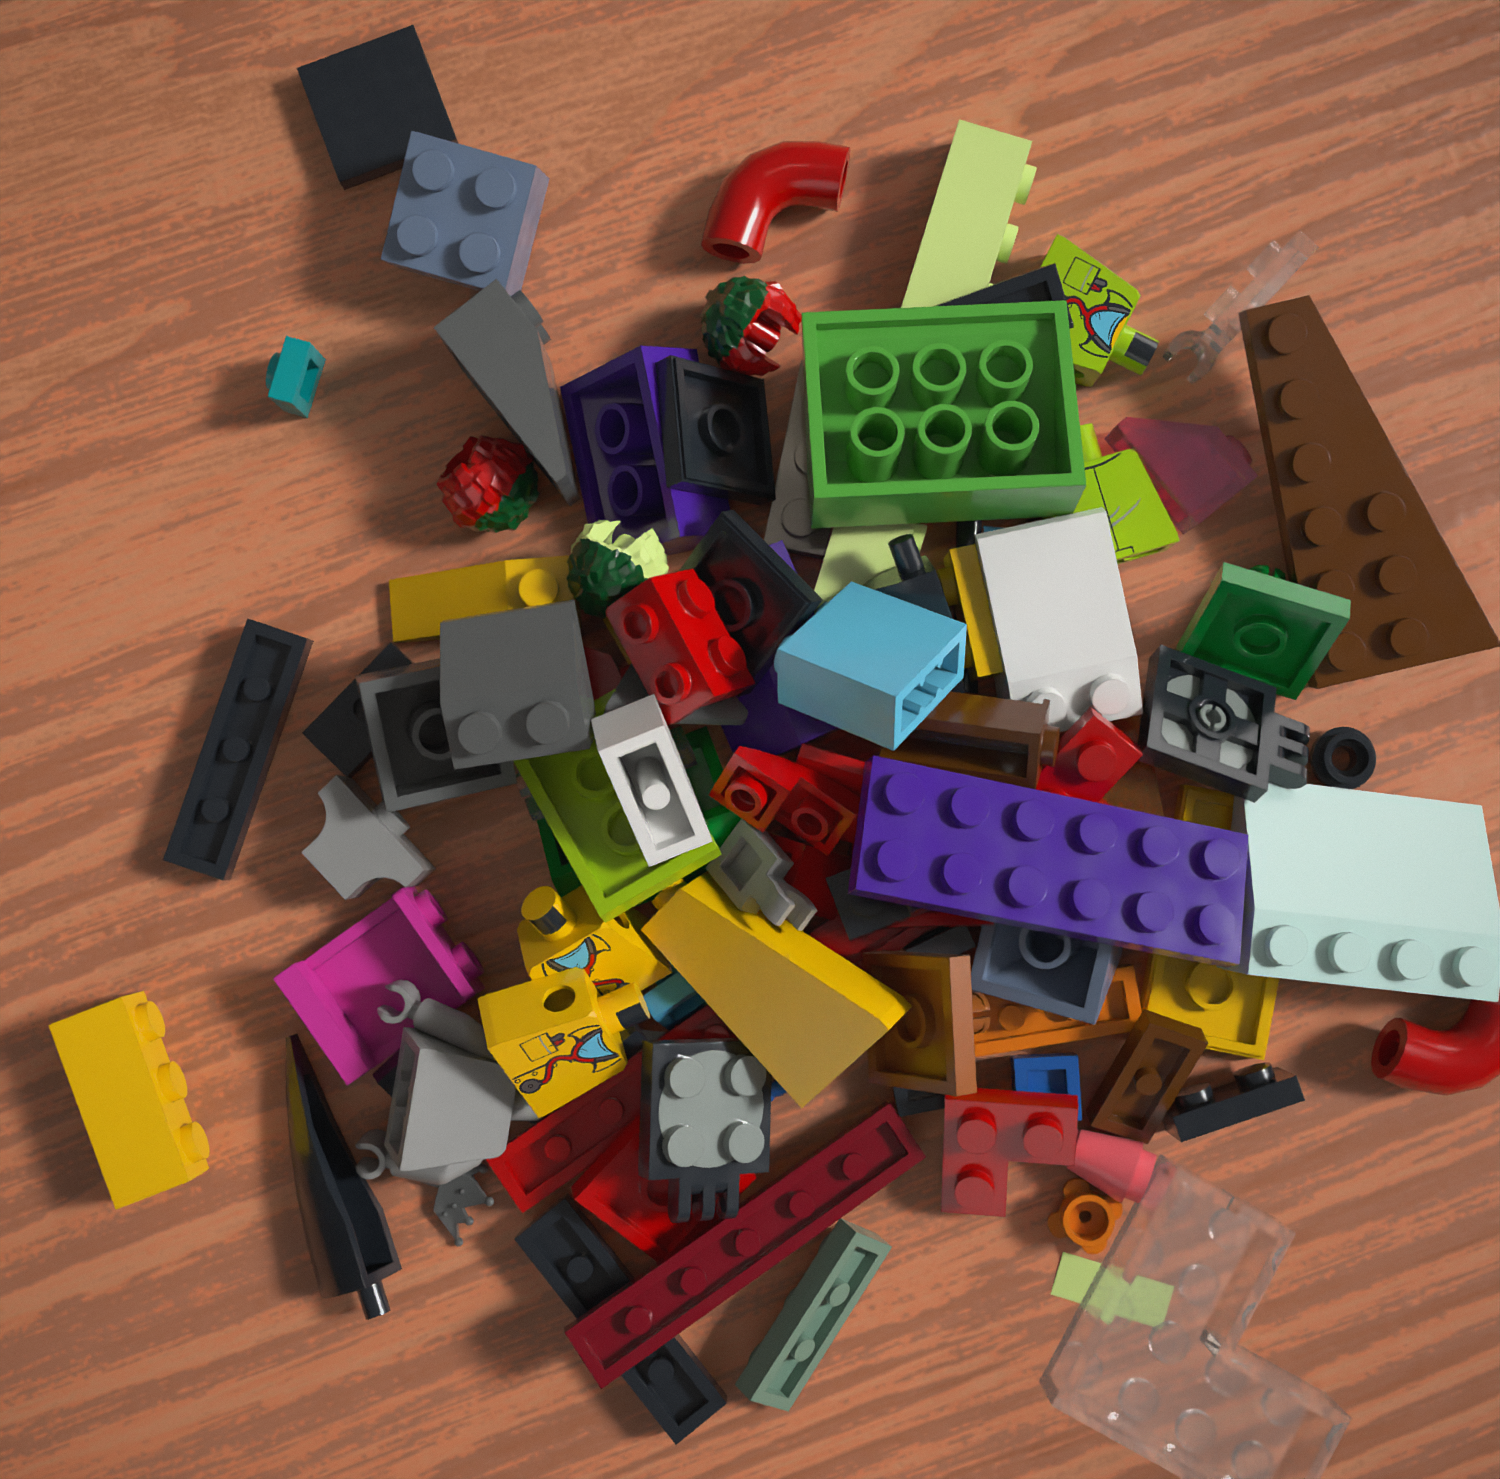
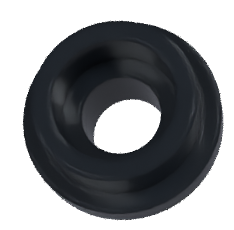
(1361, 756)

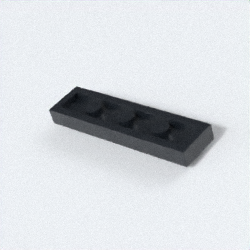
(238, 750)
(586, 1272)

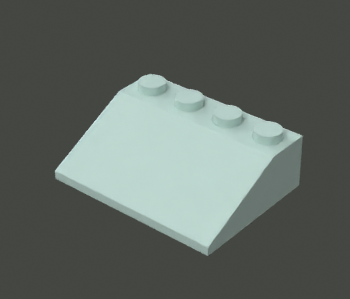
(1369, 892)

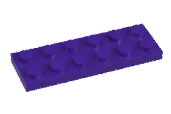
(1048, 863)

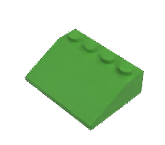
(941, 414)

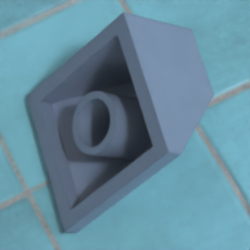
(1044, 970)

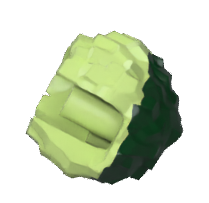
(607, 571)

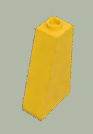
(773, 985)

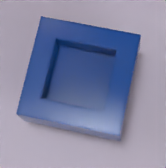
(1047, 1074)

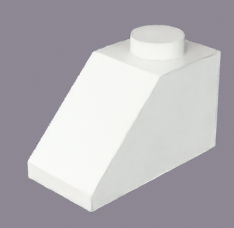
(650, 780)

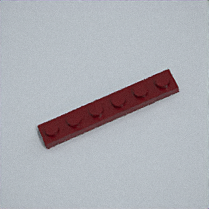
(740, 1249)

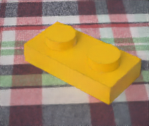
(965, 590)

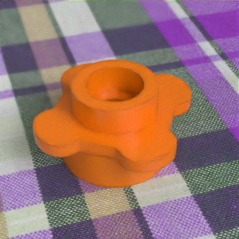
(1090, 1234)

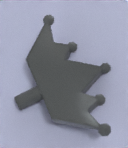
(455, 1197)

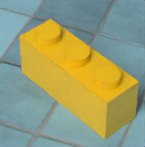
(131, 1098)

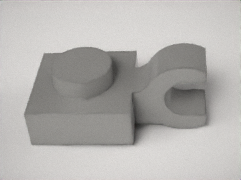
(753, 876)

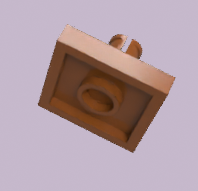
(934, 1039)

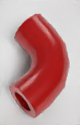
(767, 184)
(1441, 1060)

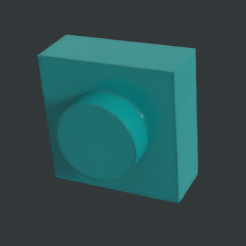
(294, 376)

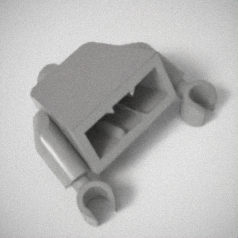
(447, 1097)

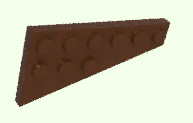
(1350, 507)

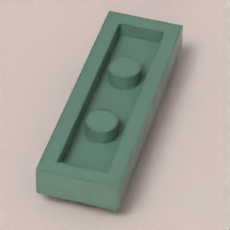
(813, 1315)

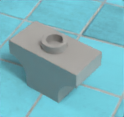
(363, 842)

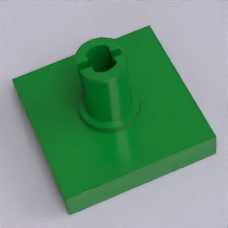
(1265, 627)

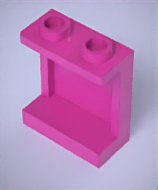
(346, 979)

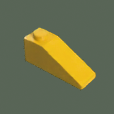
(427, 599)

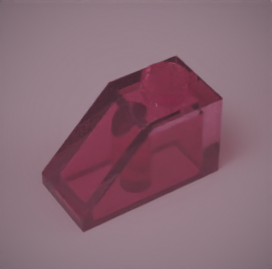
(1188, 464)

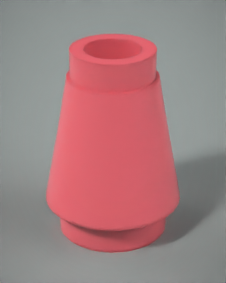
(1113, 1164)

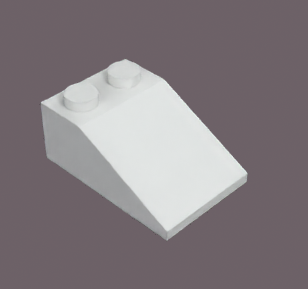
(1061, 617)

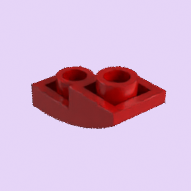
(772, 787)

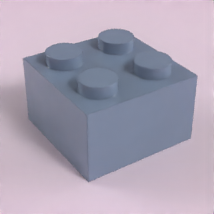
(464, 214)

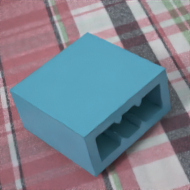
(871, 664)

